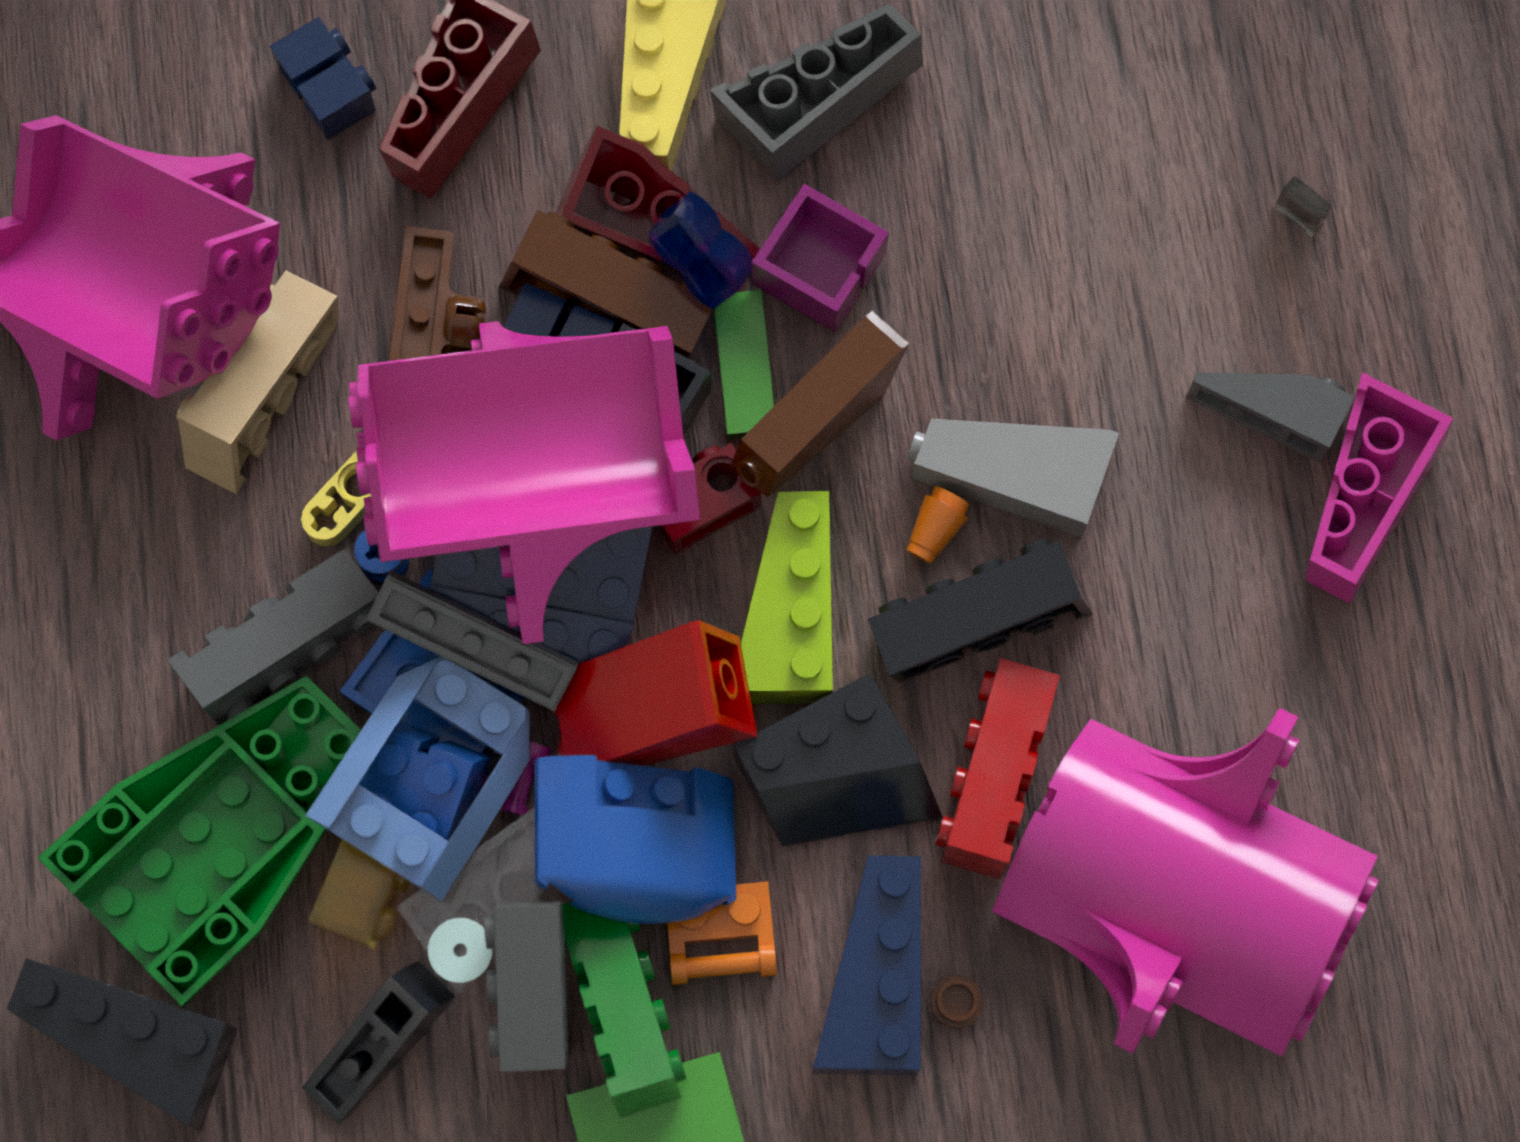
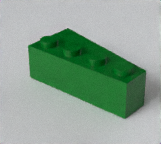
(622, 1012)

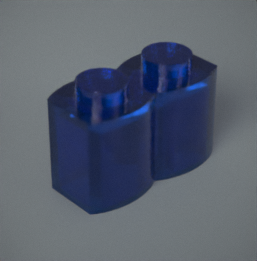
(693, 242)

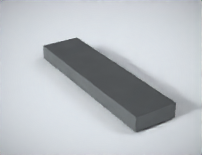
(471, 640)

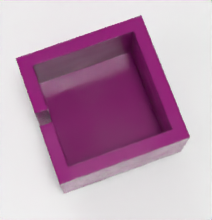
(819, 257)

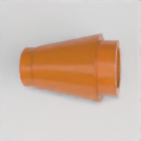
(936, 524)

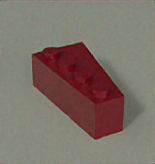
(456, 88)

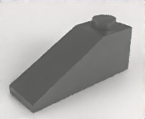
(1283, 407)

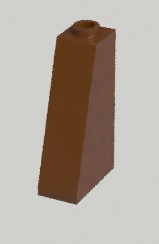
(821, 405)

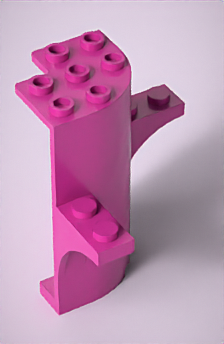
(128, 266)
(522, 450)
(1189, 884)

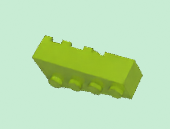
(790, 610)

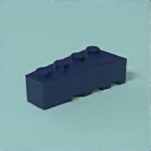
(877, 990)

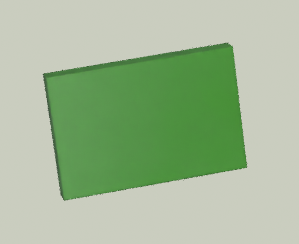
(700, 1115)

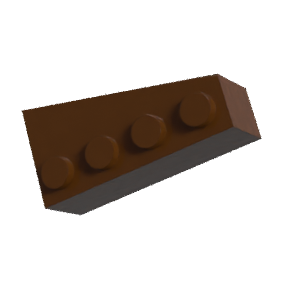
(604, 281)

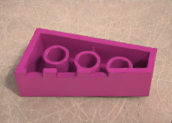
(1377, 473)

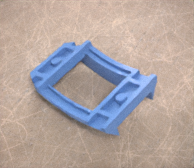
(389, 833)

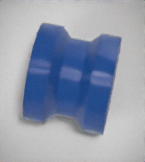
(372, 566)

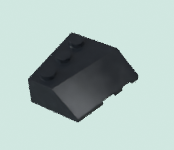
(837, 769)

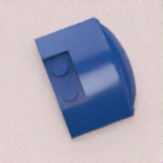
(634, 838)

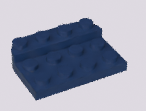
(588, 606)

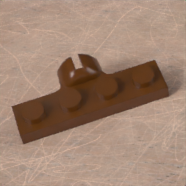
(428, 313)

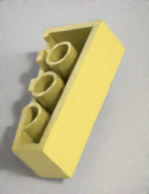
(663, 69)

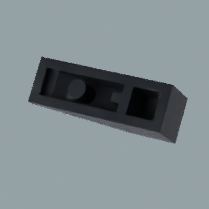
(378, 1039)

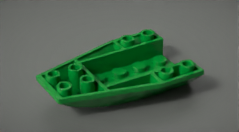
(207, 838)

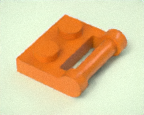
(742, 919)

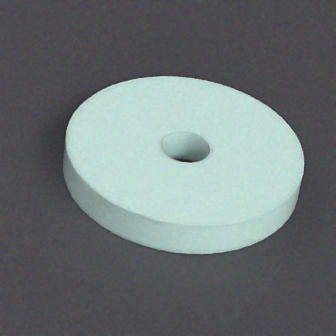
(442, 953)

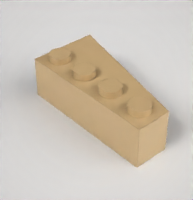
(235, 407)

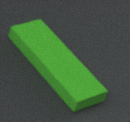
(743, 361)

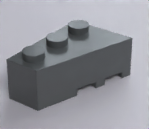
(528, 986)

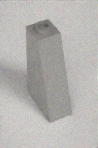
(1017, 468)

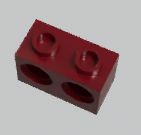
(715, 507)

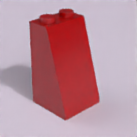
(659, 698)

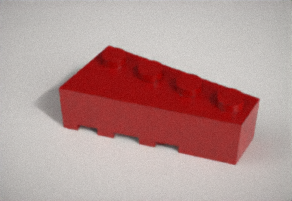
(998, 769)

